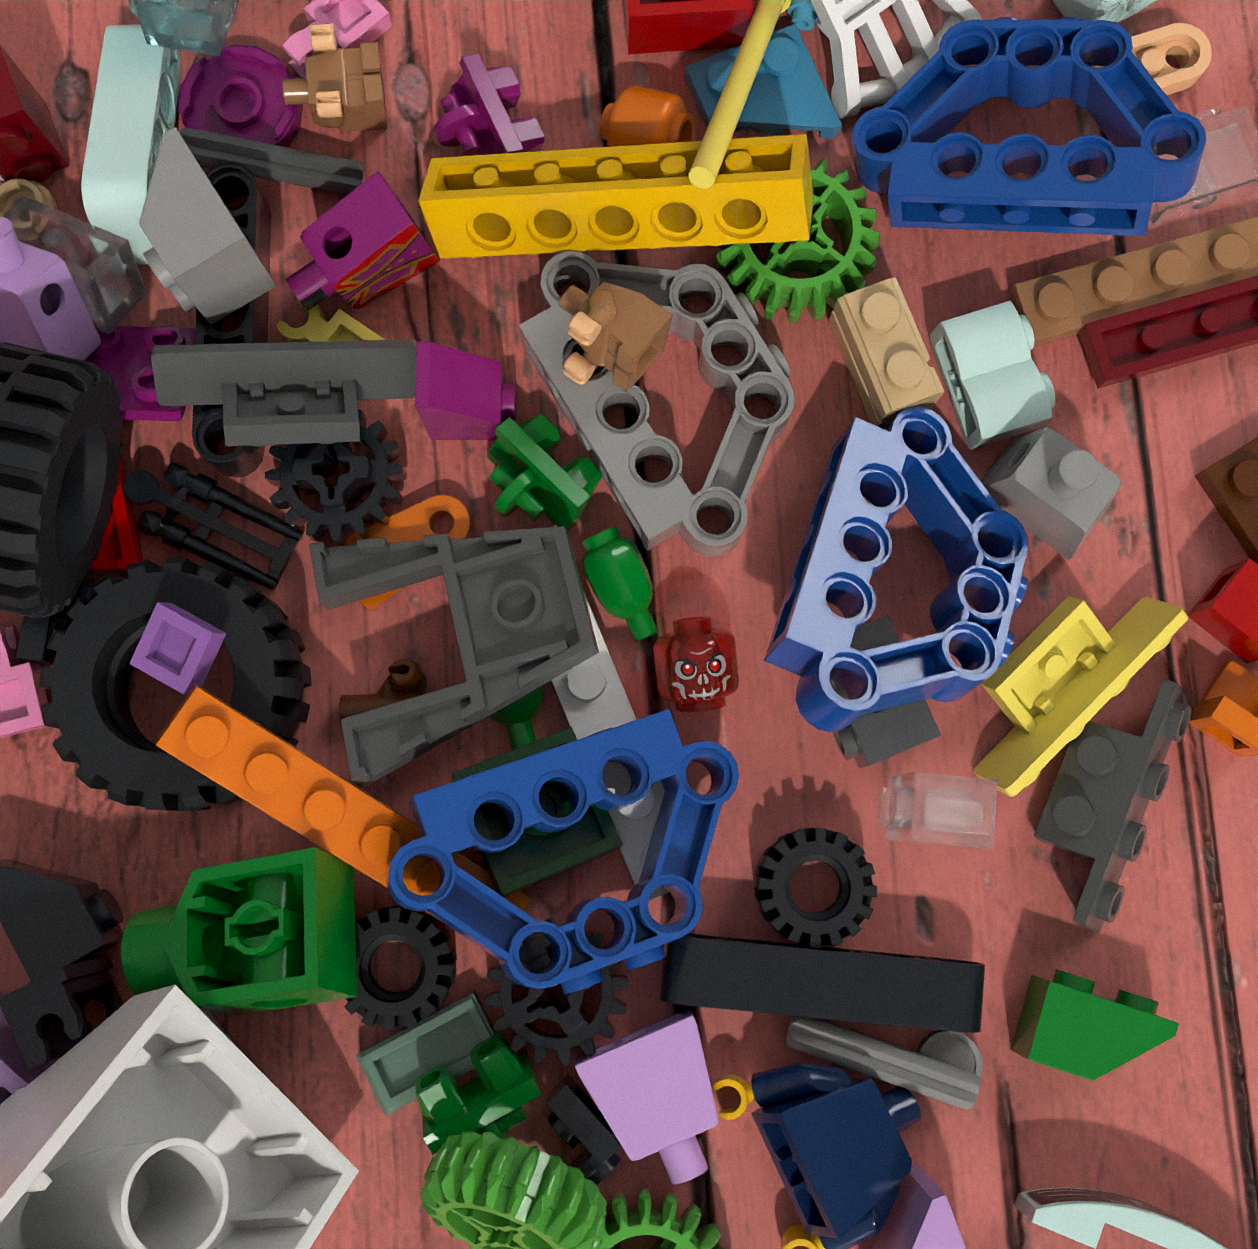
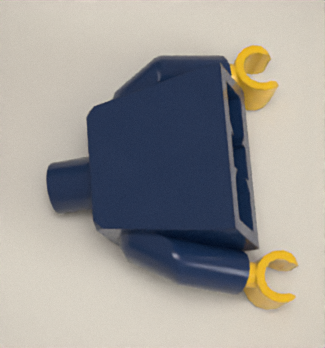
(831, 1146)

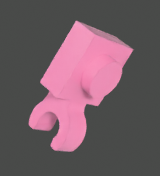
(353, 24)
(19, 688)

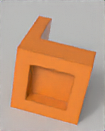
(1230, 710)

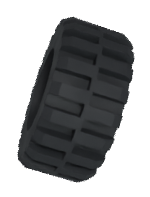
(54, 475)
(94, 678)

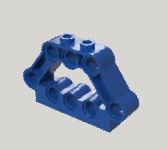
(1117, 96)
(981, 551)
(674, 858)

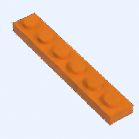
(302, 792)

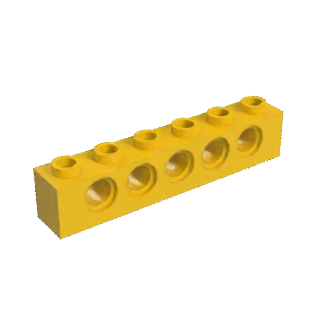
(617, 198)

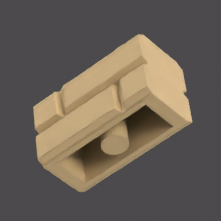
(884, 351)

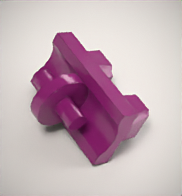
(477, 113)

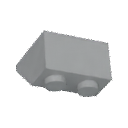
(196, 239)

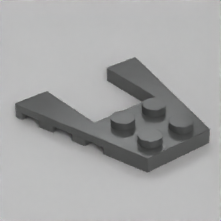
(513, 615)

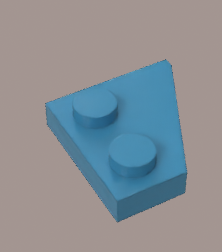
(783, 94)

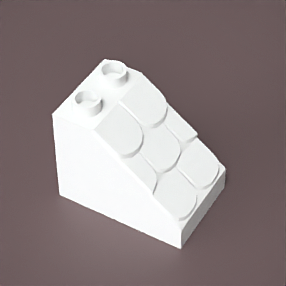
(162, 1143)

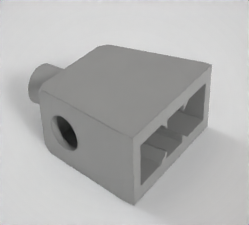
(1052, 488)

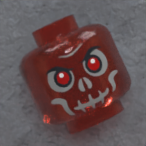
(696, 665)

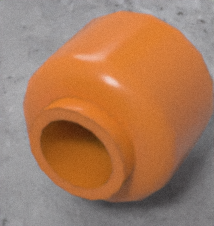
(646, 117)

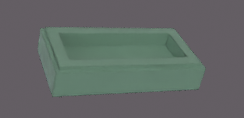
(435, 1041)

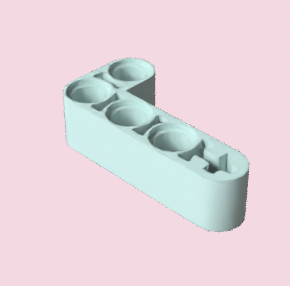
(128, 119)

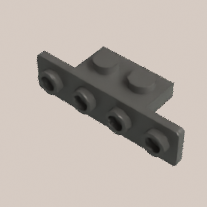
(286, 387)
(1103, 798)

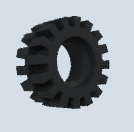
(854, 887)
(435, 975)

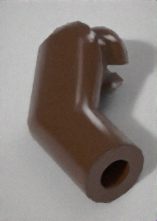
(403, 683)

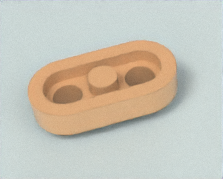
(1175, 41)

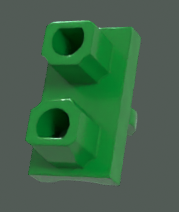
(534, 479)
(482, 1105)

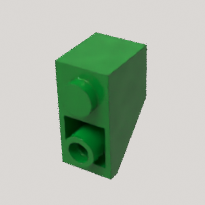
(1083, 1032)

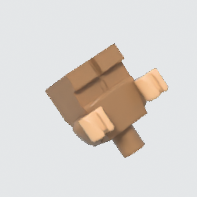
(340, 84)
(616, 331)

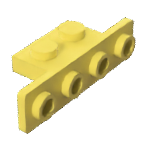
(1064, 679)

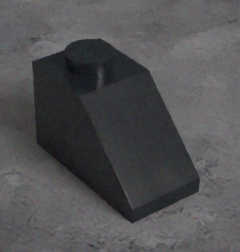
(55, 917)

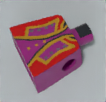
(361, 248)

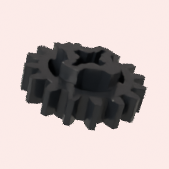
(338, 503)
(571, 1017)

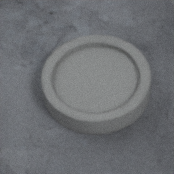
(953, 1049)

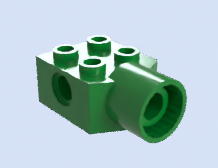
(251, 935)

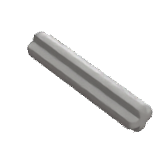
(884, 1061)

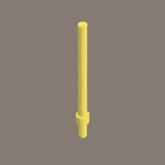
(735, 93)

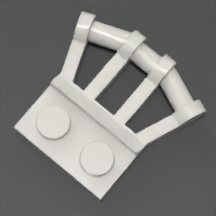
(842, 17)

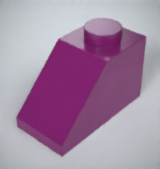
(461, 393)

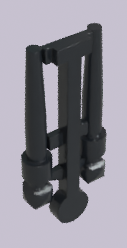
(145, 488)

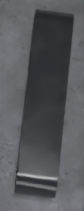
(255, 222)
(823, 982)

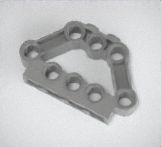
(666, 506)

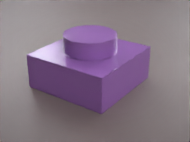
(177, 647)

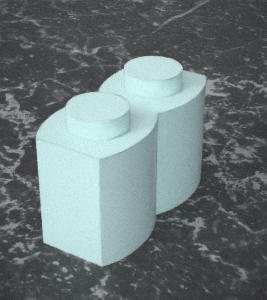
(992, 374)

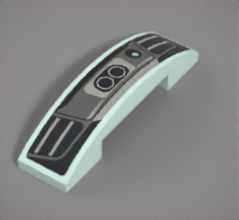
(1083, 1212)

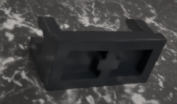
(50, 1011)

